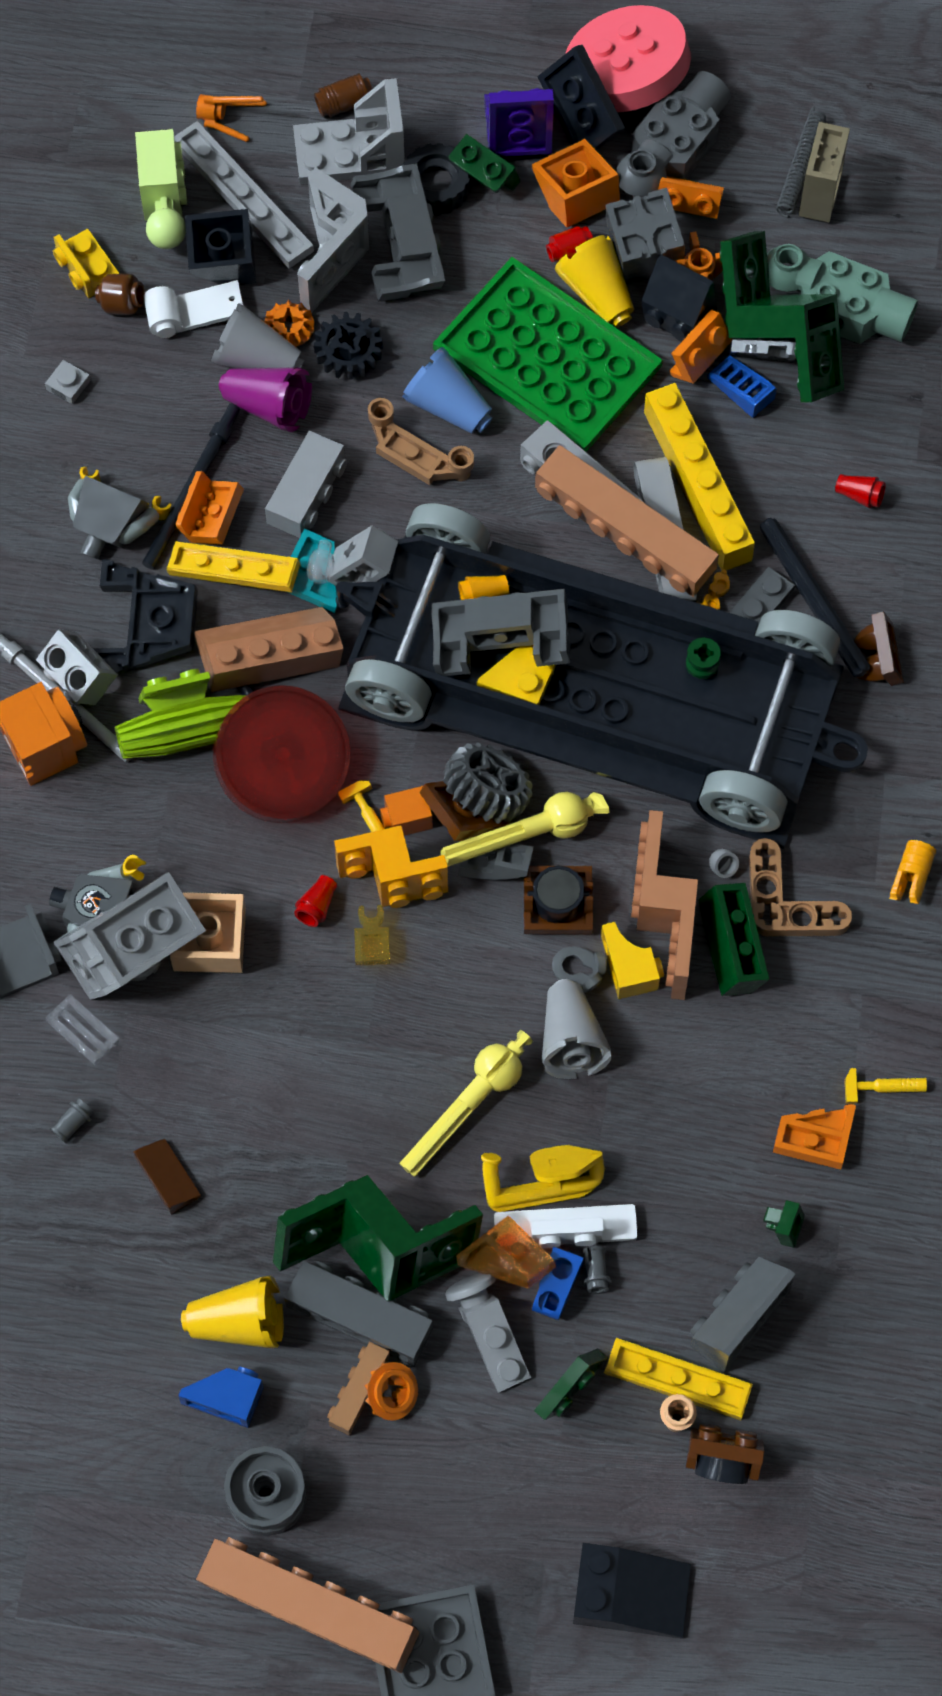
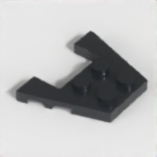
(159, 617)

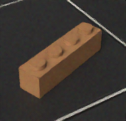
(353, 1396)

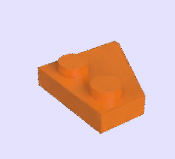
(816, 1136)

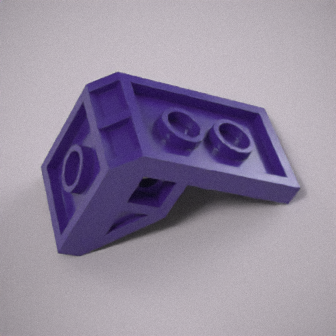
(519, 122)

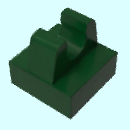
(785, 1222)

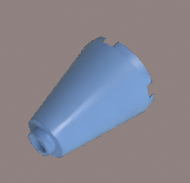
(448, 394)

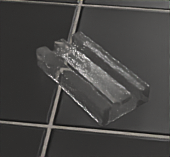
(102, 1048)

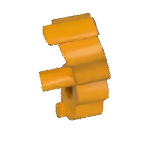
(718, 588)

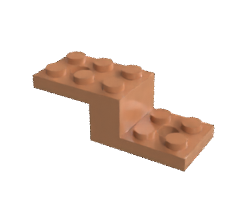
(664, 904)

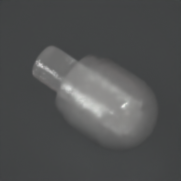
(321, 563)

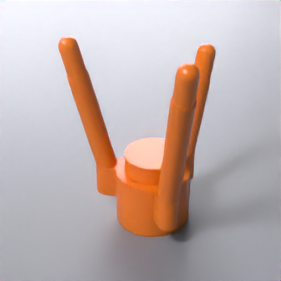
(214, 107)

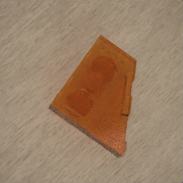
(507, 1255)

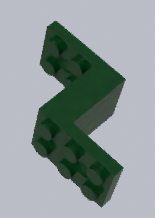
(806, 317)
(374, 1237)

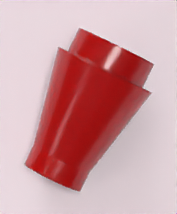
(862, 489)
(315, 903)

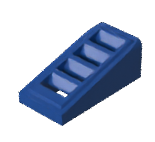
(749, 404)

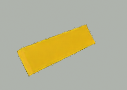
(233, 566)
(676, 1376)

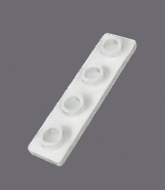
(576, 1225)

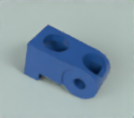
(558, 1284)

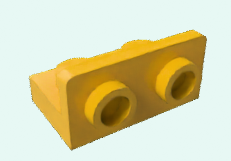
(84, 261)

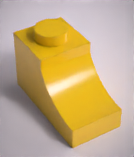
(631, 967)

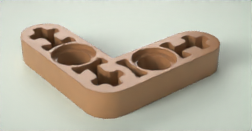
(784, 910)

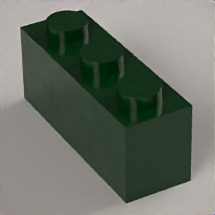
(733, 939)

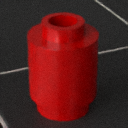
(566, 242)

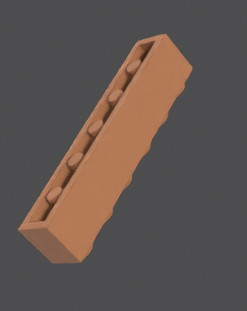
(626, 521)
(309, 1605)

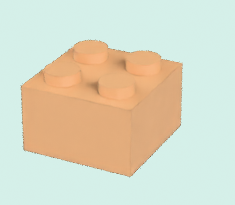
(223, 941)

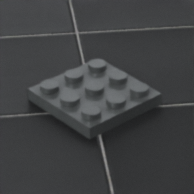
(449, 1650)

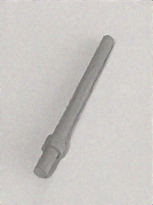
(15, 655)

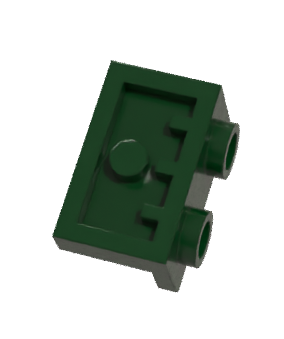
(484, 165)

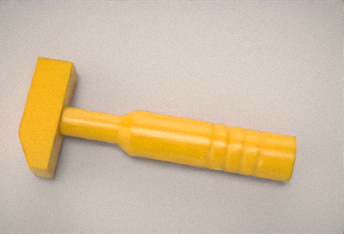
(355, 791)
(881, 1086)

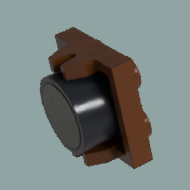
(558, 900)
(724, 1455)

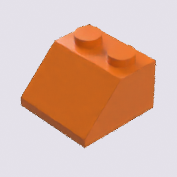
(577, 182)

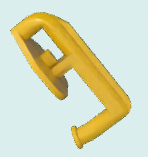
(557, 1174)

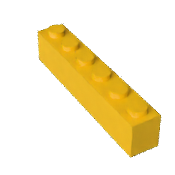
(698, 476)

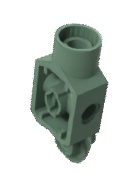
(862, 292)

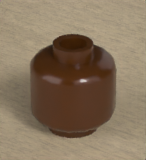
(120, 294)

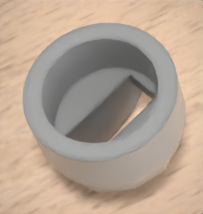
(724, 863)

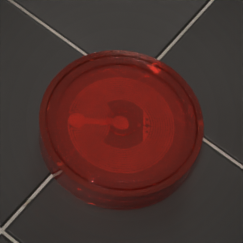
(281, 754)

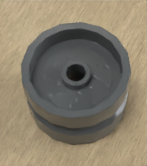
(262, 1469)

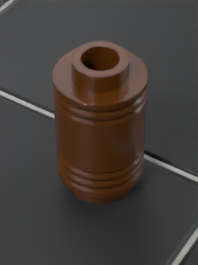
(341, 95)

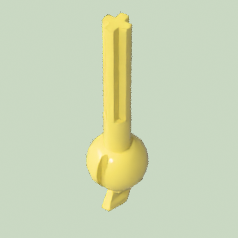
(563, 816)
(497, 1070)

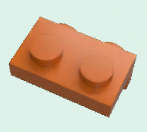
(693, 196)
(700, 348)
(208, 509)

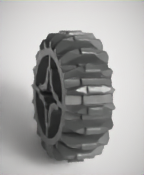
(487, 782)

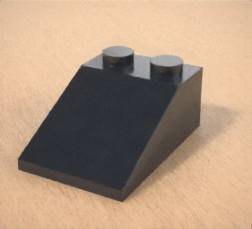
(631, 1591)

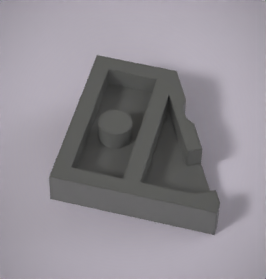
(774, 350)

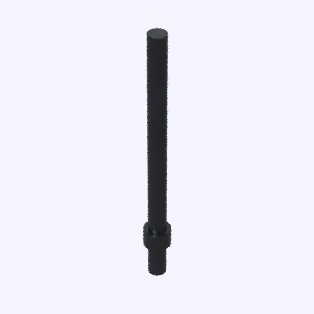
(219, 435)

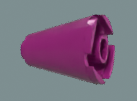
(269, 393)

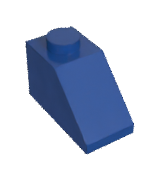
(226, 1395)

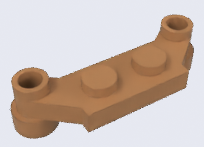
(413, 453)

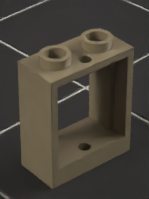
(824, 172)

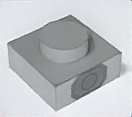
(67, 382)

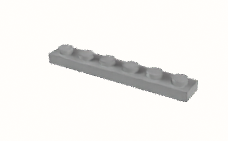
(244, 193)

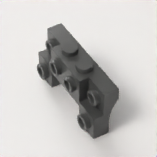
(408, 229)
(500, 623)

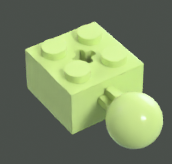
(162, 186)

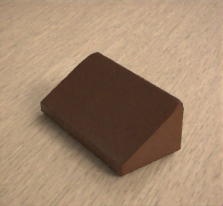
(167, 1175)

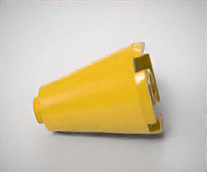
(598, 279)
(238, 1315)

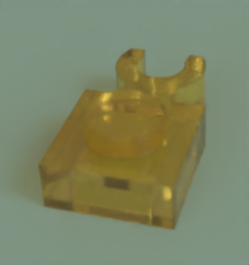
(372, 940)

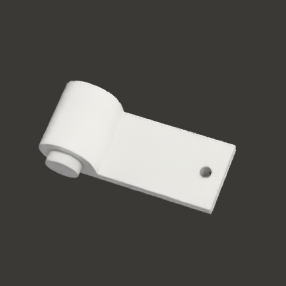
(175, 314)

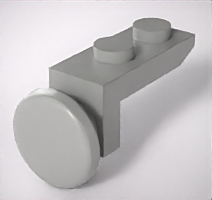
(489, 1330)

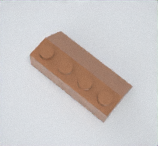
(269, 648)

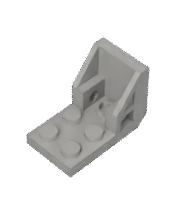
(357, 145)
(341, 233)
(129, 937)

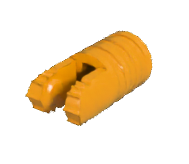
(913, 868)

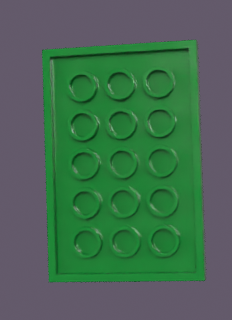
(548, 354)

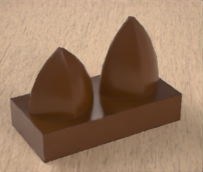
(881, 637)

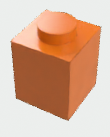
(408, 810)

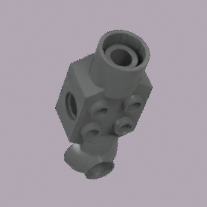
(674, 135)

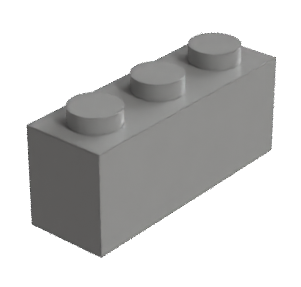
(306, 484)

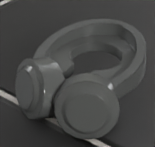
(595, 961)

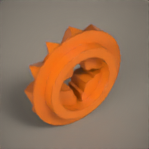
(303, 319)
(402, 1399)

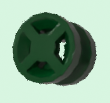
(701, 666)

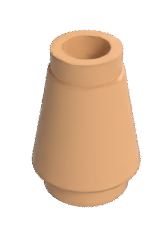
(679, 1405)

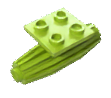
(178, 718)

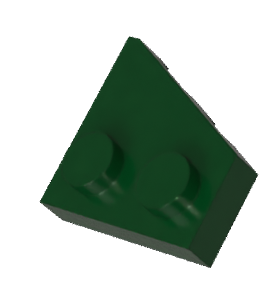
(575, 1378)

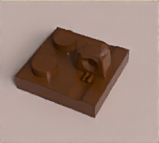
(459, 822)

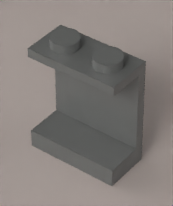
(25, 953)

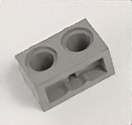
(79, 663)

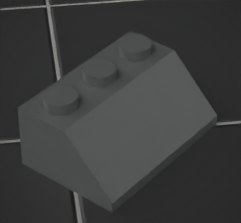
(741, 1312)

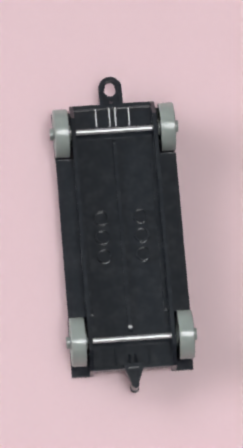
(625, 699)

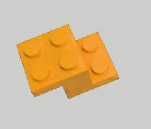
(394, 873)

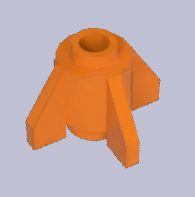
(701, 260)

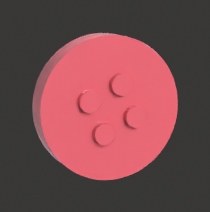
(636, 53)

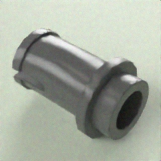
(72, 1120)
(596, 1270)

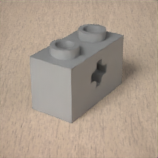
(364, 557)

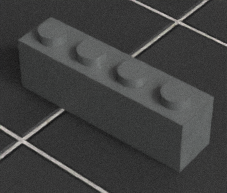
(359, 1312)

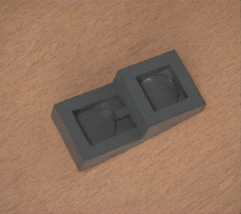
(502, 863)

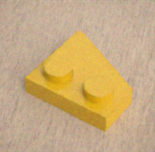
(518, 676)

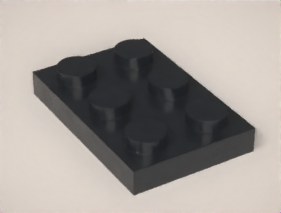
(581, 99)

